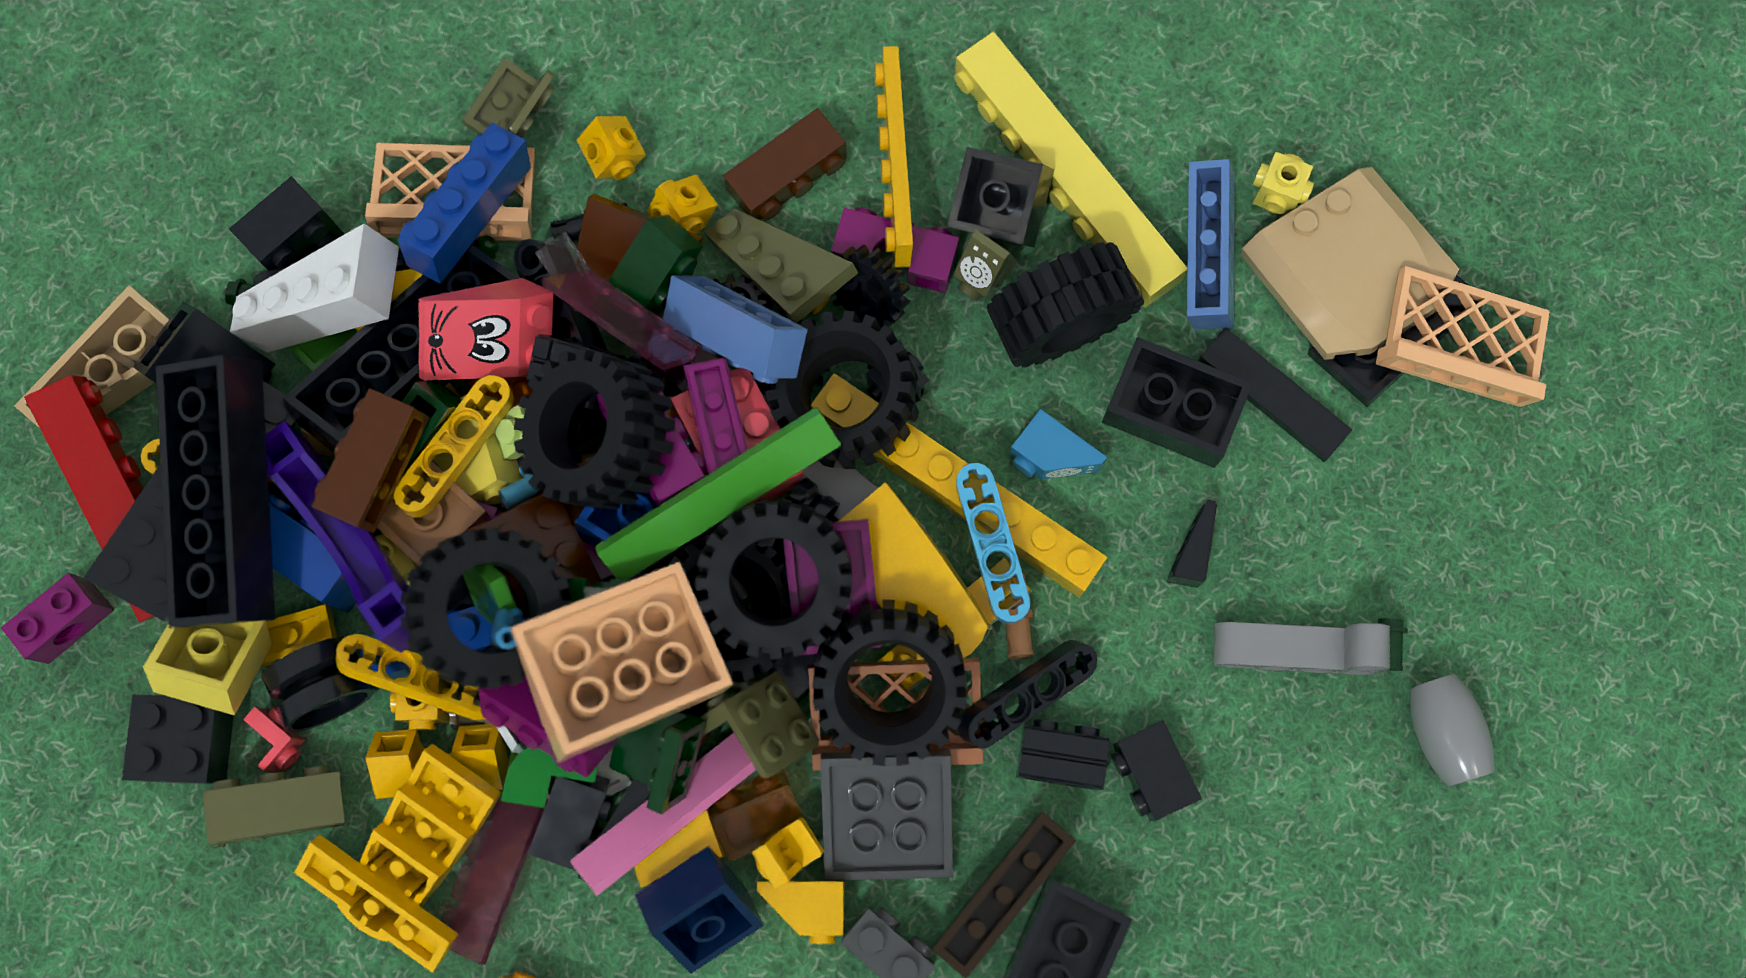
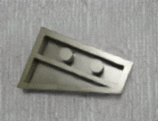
(273, 806)

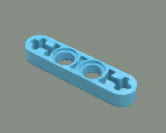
(996, 542)

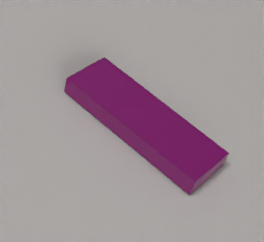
(715, 412)

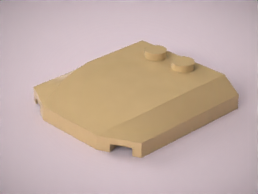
(1340, 263)

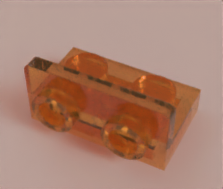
(753, 813)

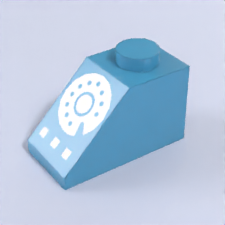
(1053, 450)

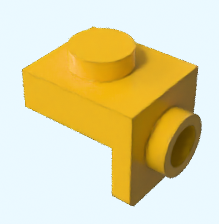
(787, 852)

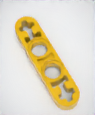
(448, 442)
(412, 686)

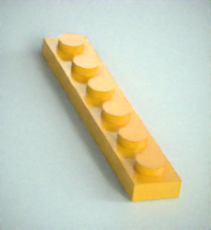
(894, 168)

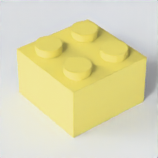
(208, 663)

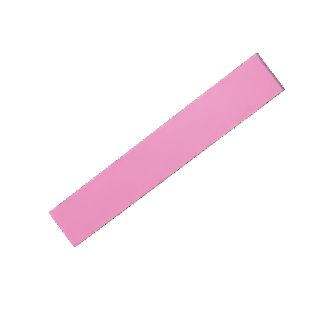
(647, 830)

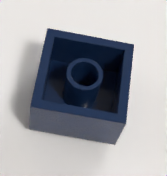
(698, 910)

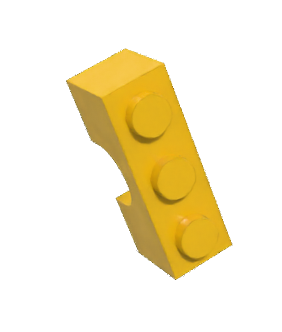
(396, 753)

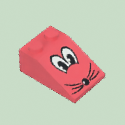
(482, 330)

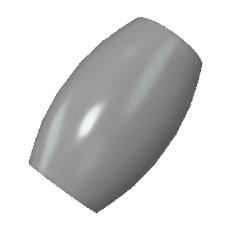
(1451, 730)

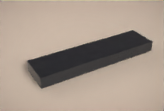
(1278, 395)

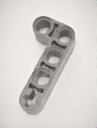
(1347, 650)

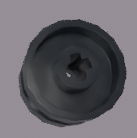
(313, 686)

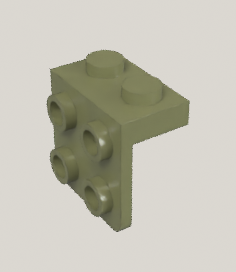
(509, 100)
(765, 723)

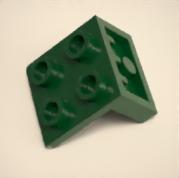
(661, 757)

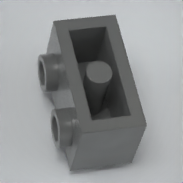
(885, 949)

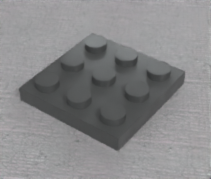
(886, 817)

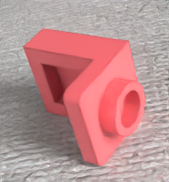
(285, 744)

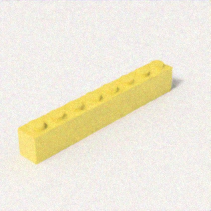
(1079, 179)

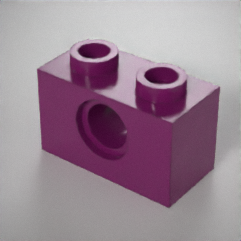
(57, 619)

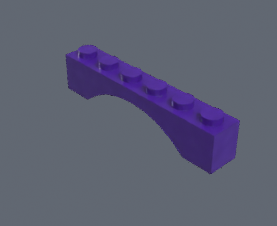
(357, 553)

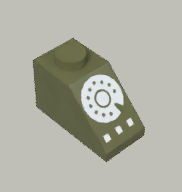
(983, 267)

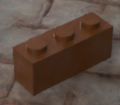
(786, 166)
(370, 461)

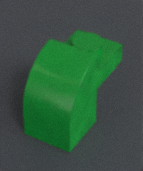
(530, 776)

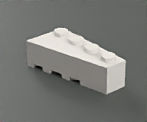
(321, 294)

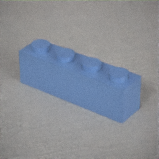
(1211, 244)
(735, 327)

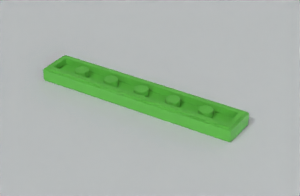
(718, 495)

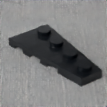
(1362, 375)

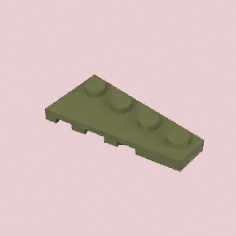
(779, 264)

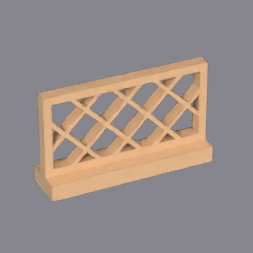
(389, 219)
(1459, 371)

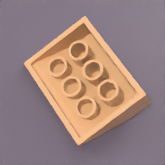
(619, 661)

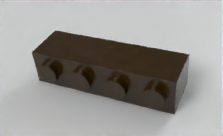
(1003, 894)

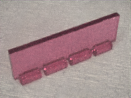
(624, 318)
(491, 882)

